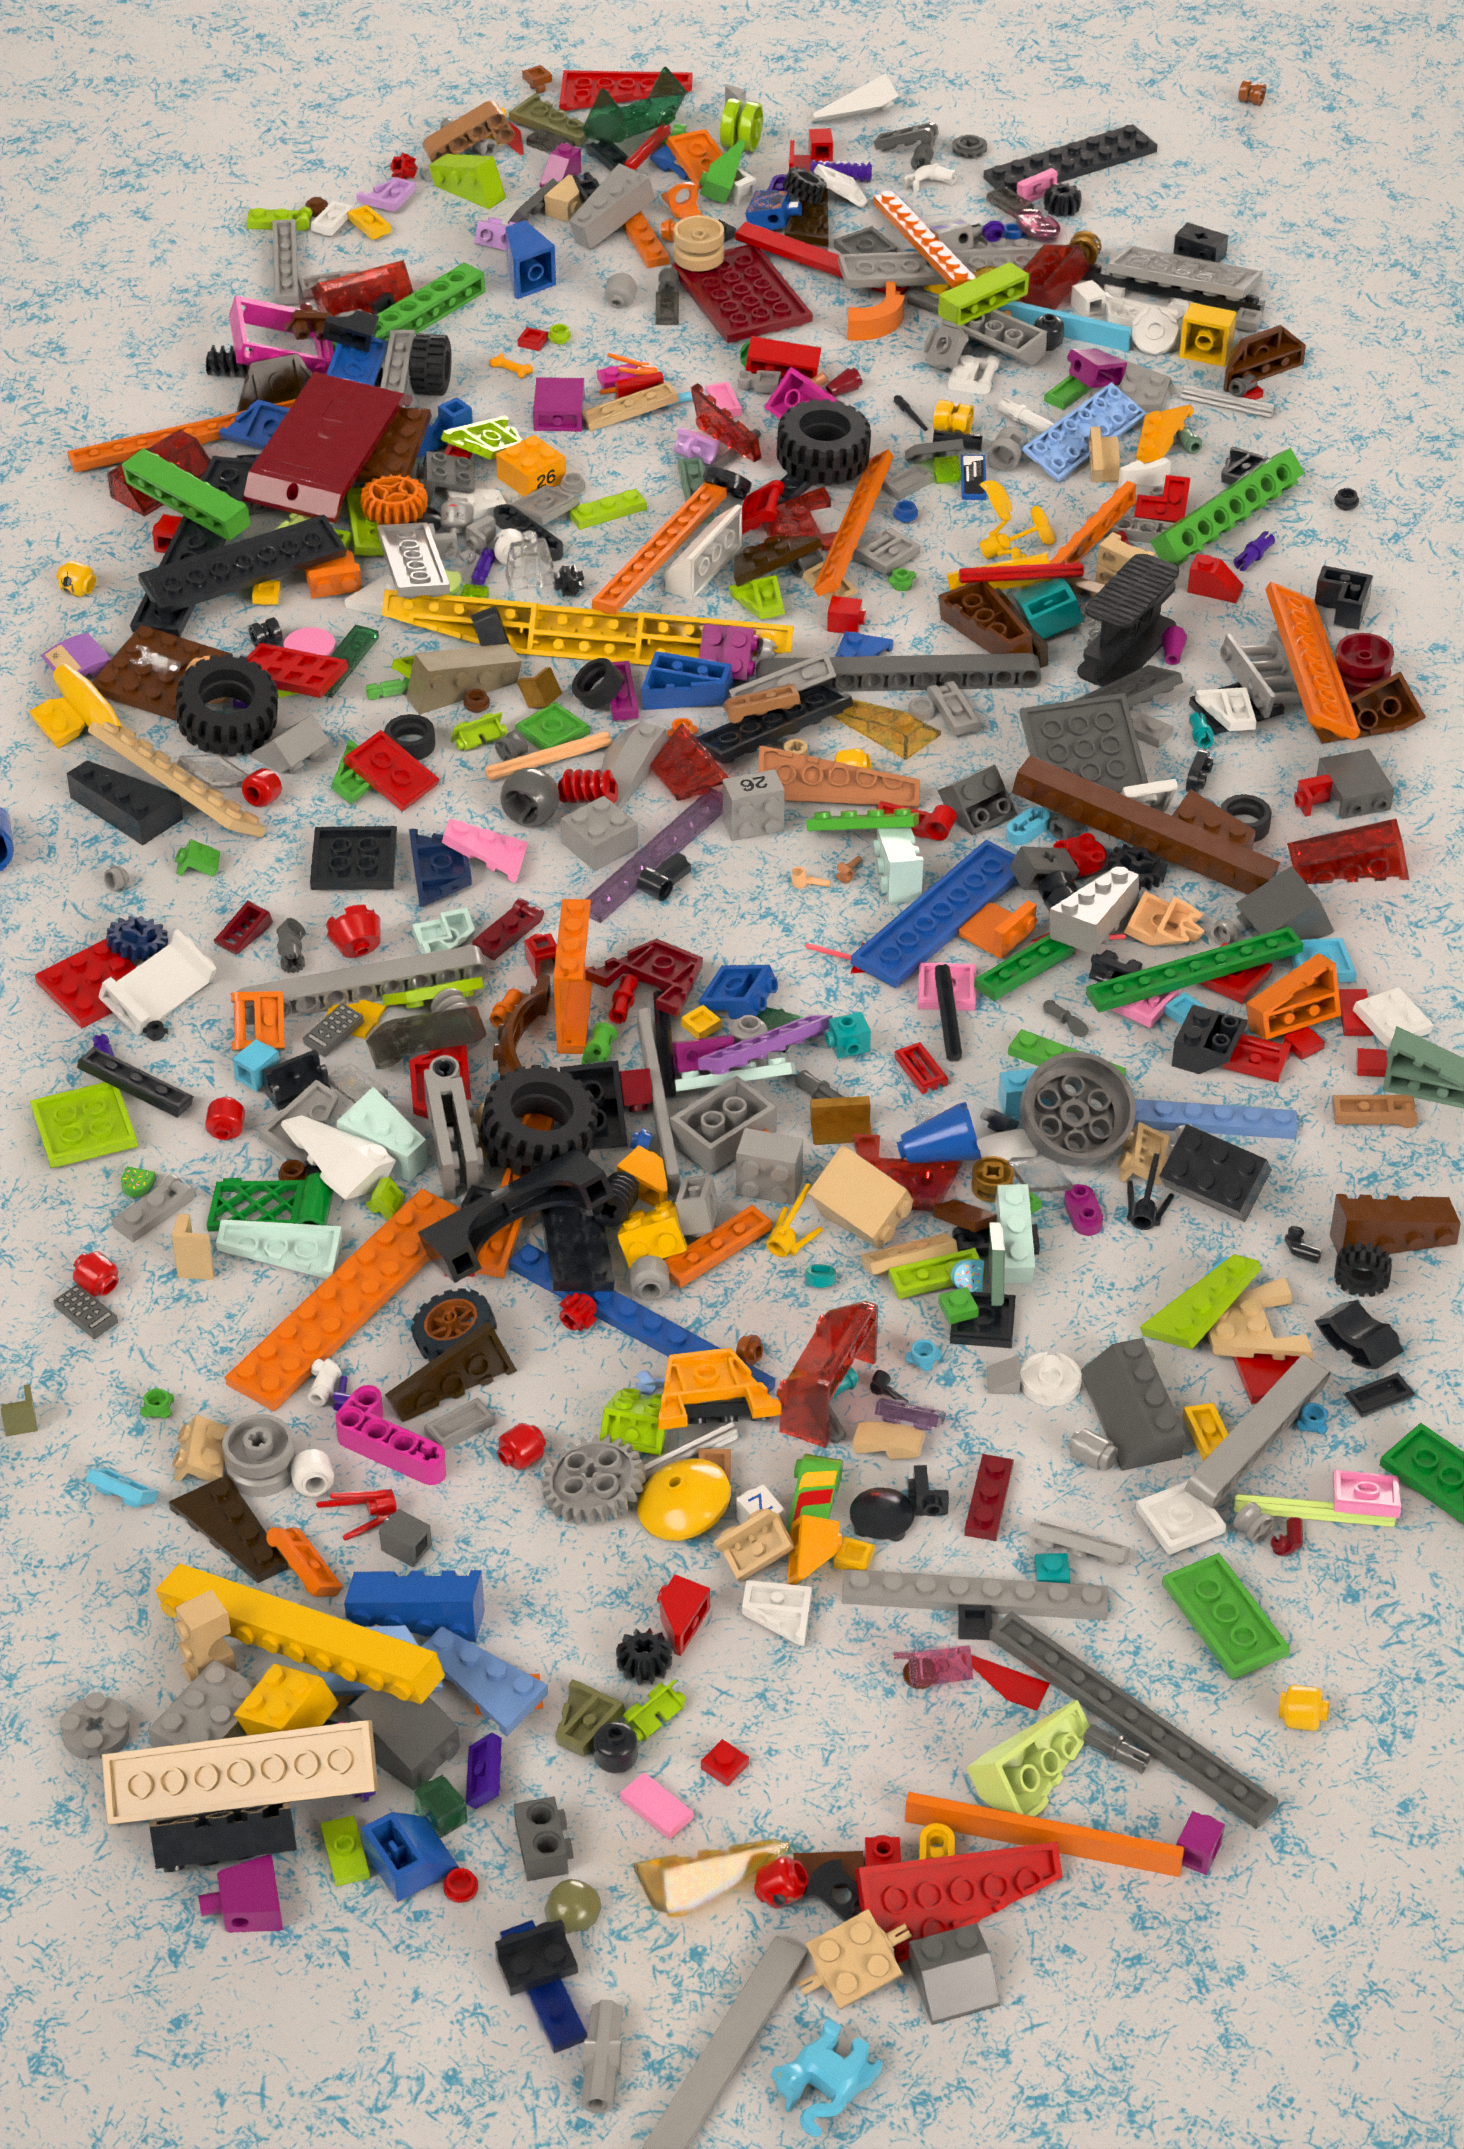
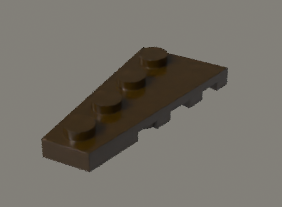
(811, 224)

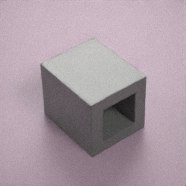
(405, 1537)

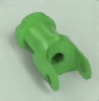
(600, 1046)

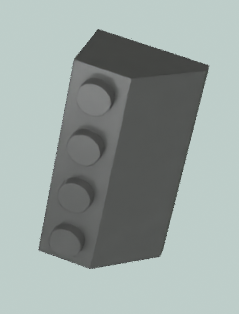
(1134, 1405)

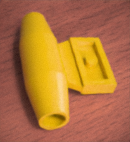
(81, 705)

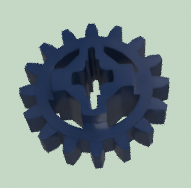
(136, 938)

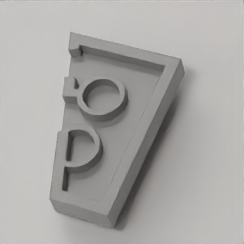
(314, 1103)

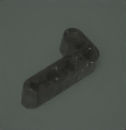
(424, 1033)

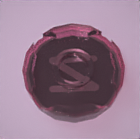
(1037, 226)

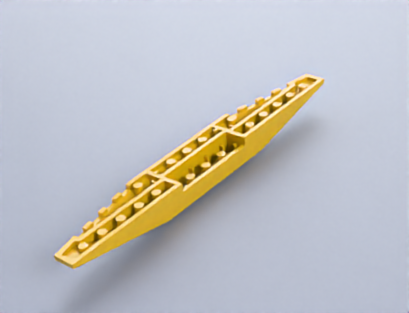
(571, 630)

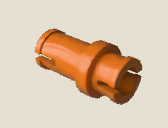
(507, 1004)

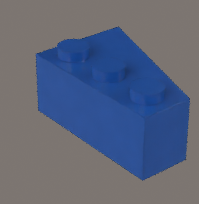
(685, 682)

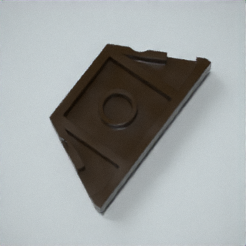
(274, 380)
(770, 555)

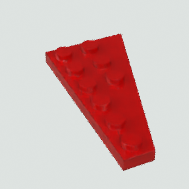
(582, 88)
(953, 1889)

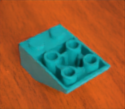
(1049, 606)

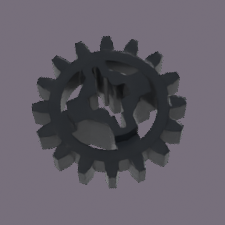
(1140, 861)

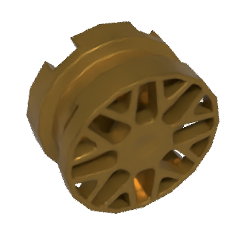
(1087, 244)
(988, 1174)

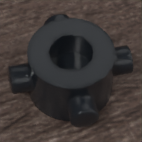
(155, 1030)

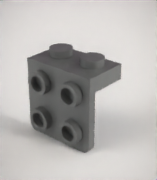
(446, 472)

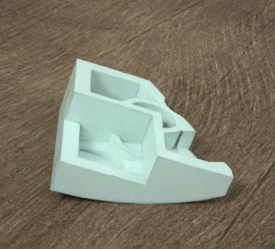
(444, 933)

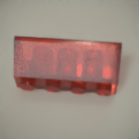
(362, 288)
(176, 448)

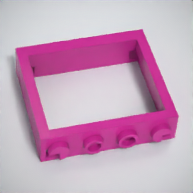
(272, 317)

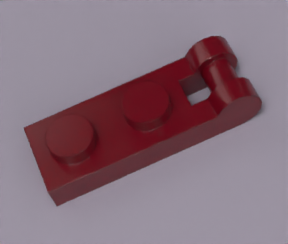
(508, 929)

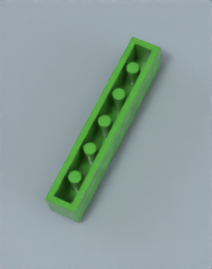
(186, 494)

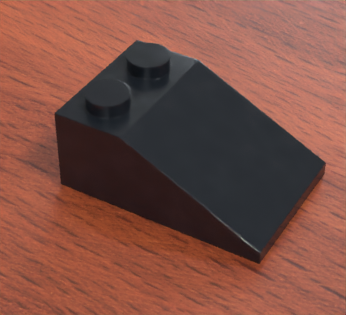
(605, 1086)

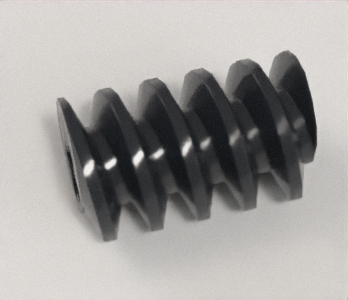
(224, 362)
(626, 1194)

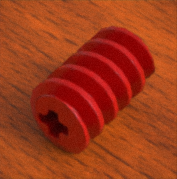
(587, 786)

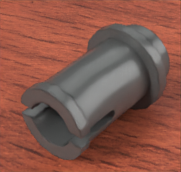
(1240, 386)

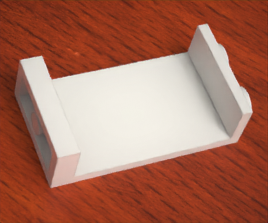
(158, 984)

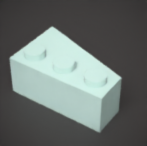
(381, 1123)

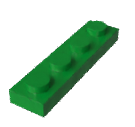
(1022, 967)

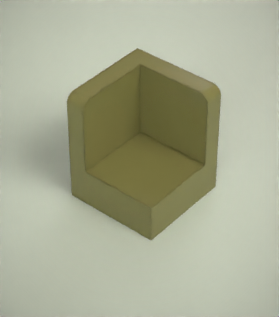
(20, 1416)

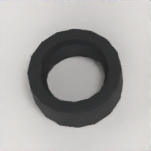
(603, 692)
(415, 725)
(1251, 806)

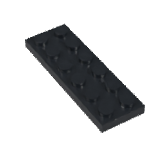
(758, 730)

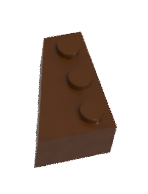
(1210, 817)

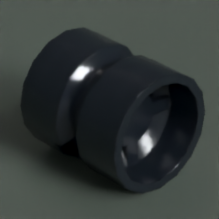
(1056, 888)

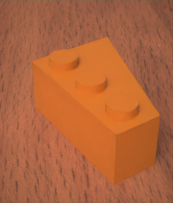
(1296, 1000)

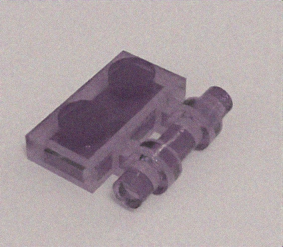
(923, 1416)

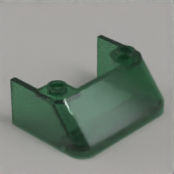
(615, 124)

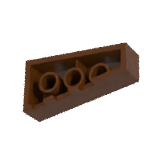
(985, 619)
(1394, 1222)

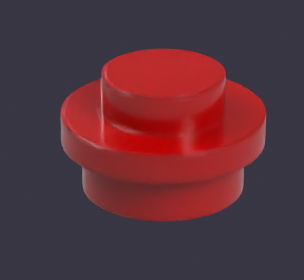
(460, 1885)

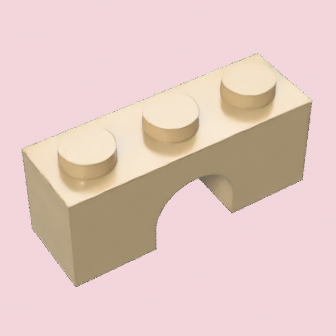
(201, 1630)

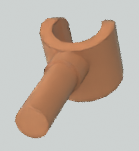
(846, 870)

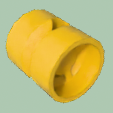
(953, 417)

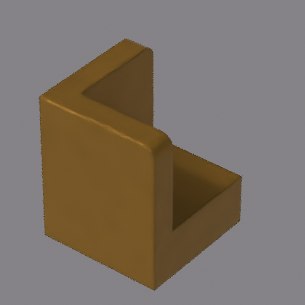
(541, 689)

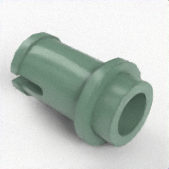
(1191, 442)

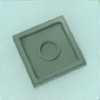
(996, 1263)

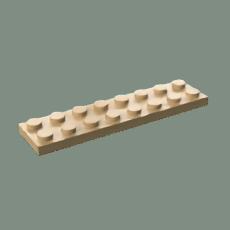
(177, 779)
(240, 1772)

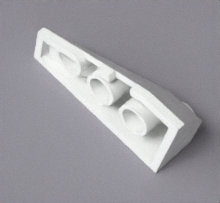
(866, 99)
(346, 1161)

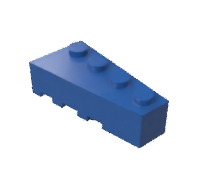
(418, 1601)

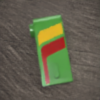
(815, 1487)

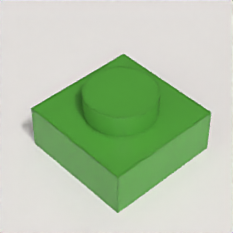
(958, 1305)

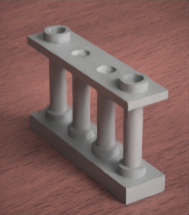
(1248, 672)

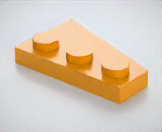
(1159, 431)

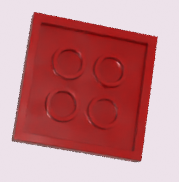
(78, 980)

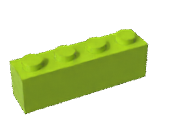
(983, 294)

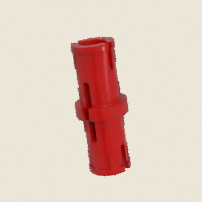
(623, 999)

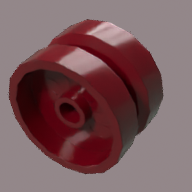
(1363, 661)

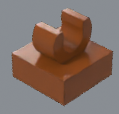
(537, 78)

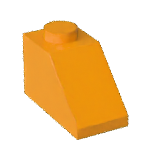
(649, 1172)
(815, 1543)

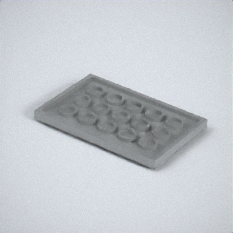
(1185, 272)

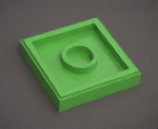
(552, 727)

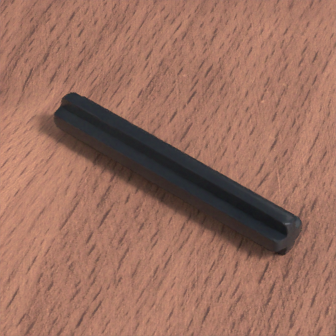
(948, 1012)

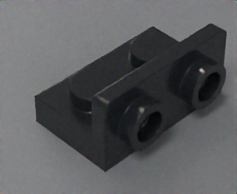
(535, 1957)

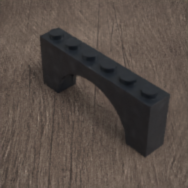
(564, 1181)

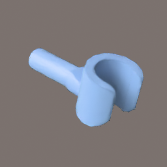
(647, 1383)

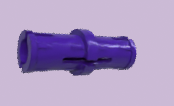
(1254, 551)

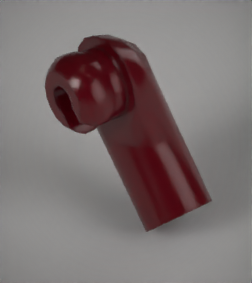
(1292, 1541)

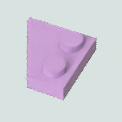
(388, 195)

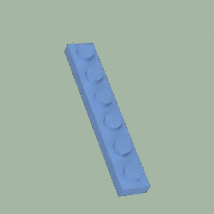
(1218, 1118)

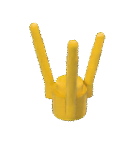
(784, 1237)

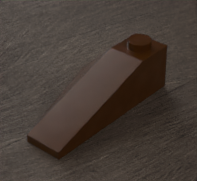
(1381, 710)

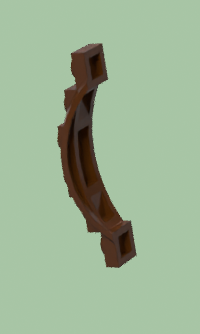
(518, 1021)

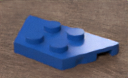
(255, 425)

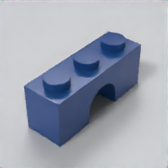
(450, 415)

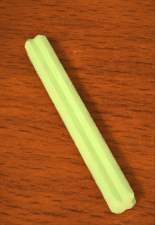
(1308, 1510)

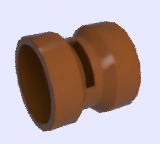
(1252, 92)

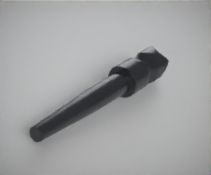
(905, 407)

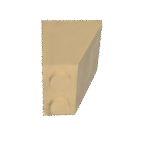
(860, 1198)

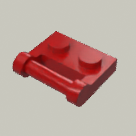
(757, 509)
(1259, 1058)

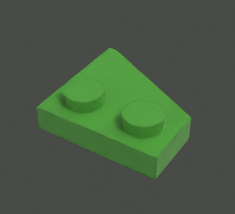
(347, 782)

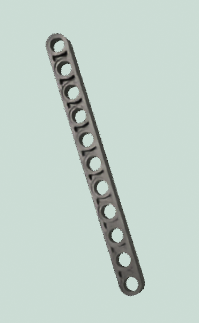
(921, 671)

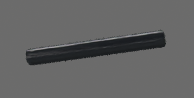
(664, 1048)

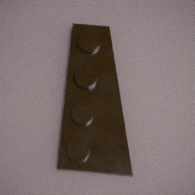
(462, 1366)
(230, 1525)

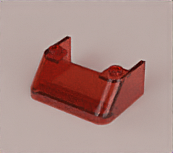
(839, 1339)

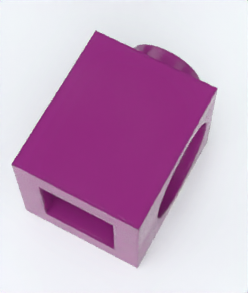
(1201, 1841)

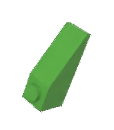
(721, 174)

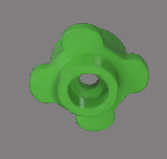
(901, 579)
(157, 1404)

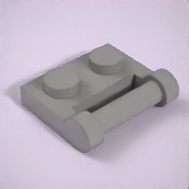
(887, 551)

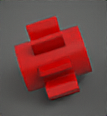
(404, 166)
(578, 1311)

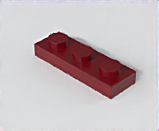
(989, 1497)

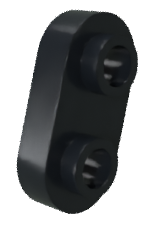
(1197, 774)

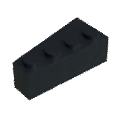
(125, 801)
(222, 1836)

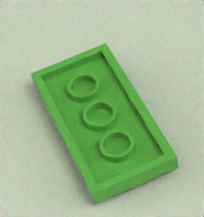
(1225, 1616)

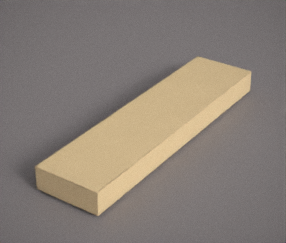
(629, 406)

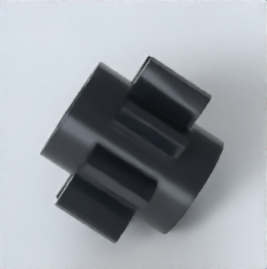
(568, 580)

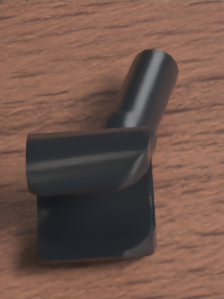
(880, 1385)

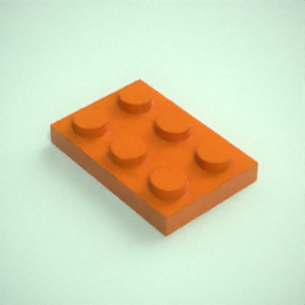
(694, 152)

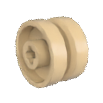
(698, 243)

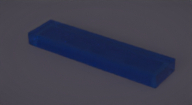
(553, 2007)

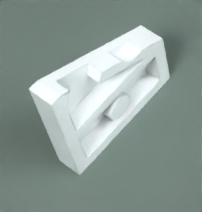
(842, 185)
(779, 1608)

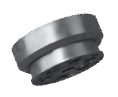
(1092, 1079)

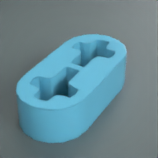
(1023, 829)

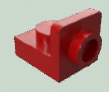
(1311, 792)

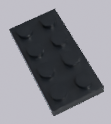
(576, 1250)

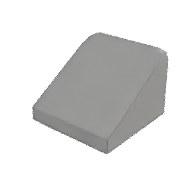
(735, 92)
(1004, 1377)

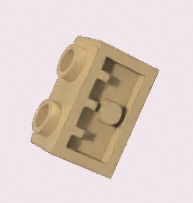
(1139, 1152)

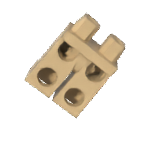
(1113, 556)

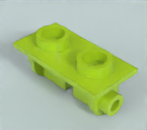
(467, 733)
(662, 1702)

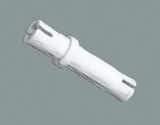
(1022, 415)

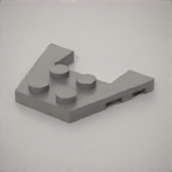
(1144, 387)

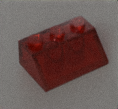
(1053, 274)

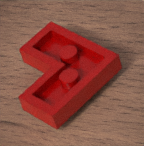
(1170, 506)

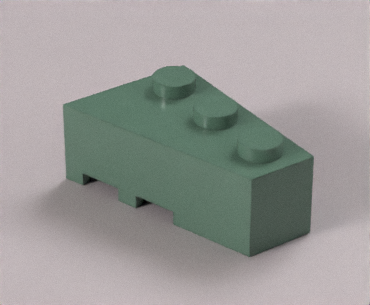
(1424, 1070)

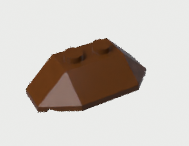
(1264, 355)

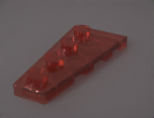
(722, 426)

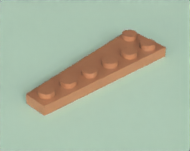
(835, 782)

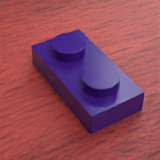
(483, 1770)

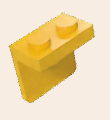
(652, 1233)

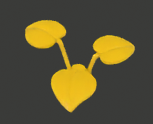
(998, 543)

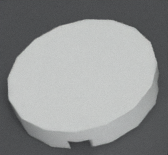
(1154, 330)
(1050, 1379)

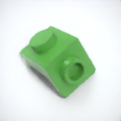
(197, 857)

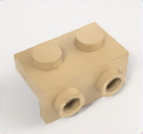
(200, 1450)
(755, 1543)

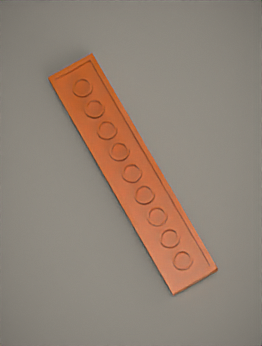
(1312, 662)
(339, 1304)

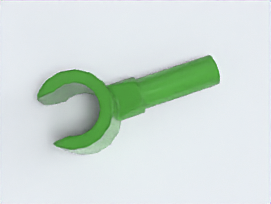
(677, 130)

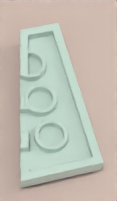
(776, 1067)
(286, 1245)

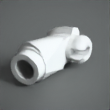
(324, 1385)

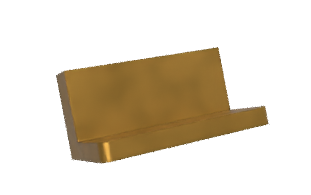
(839, 1119)

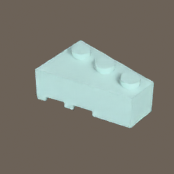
(898, 864)

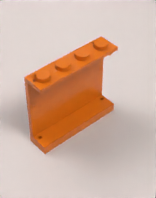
(571, 989)

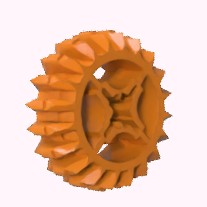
(393, 500)

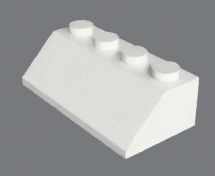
(705, 555)

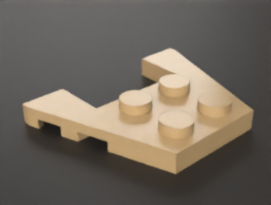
(1246, 1330)

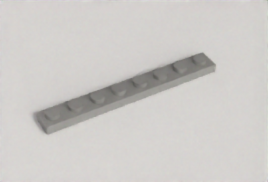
(948, 1592)

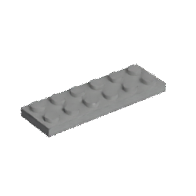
(413, 560)

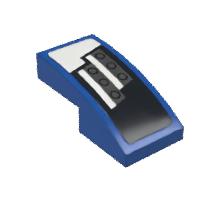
(972, 474)

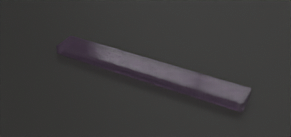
(665, 844)

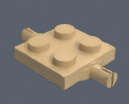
(854, 1959)

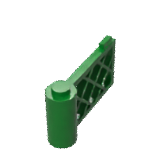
(310, 1203)

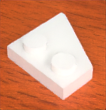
(482, 500)
(371, 597)
(1229, 707)

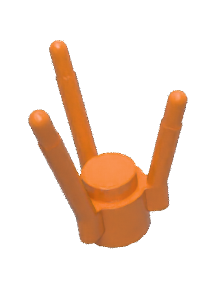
(642, 369)

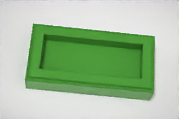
(1066, 392)

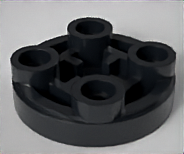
(735, 483)

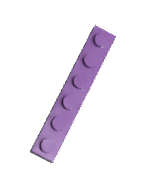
(758, 1046)

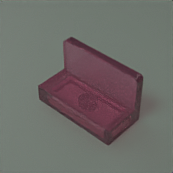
(938, 1664)

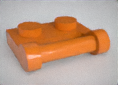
(267, 1018)

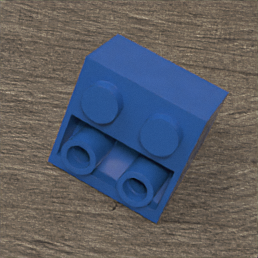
(406, 1853)

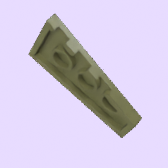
(542, 115)

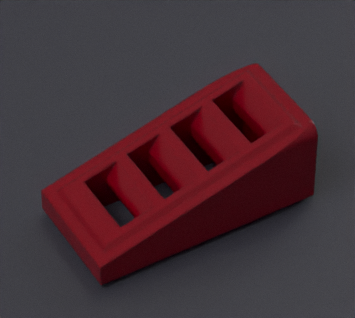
(242, 917)

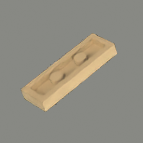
(880, 1261)

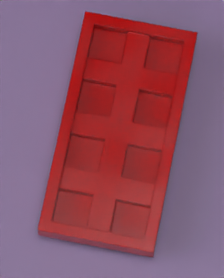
(299, 670)

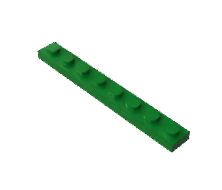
(1194, 969)

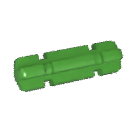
(387, 688)

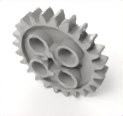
(593, 1480)

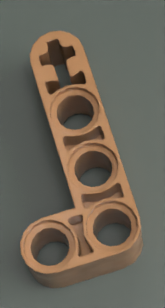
(469, 130)

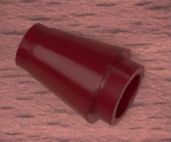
(845, 382)

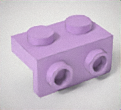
(492, 233)

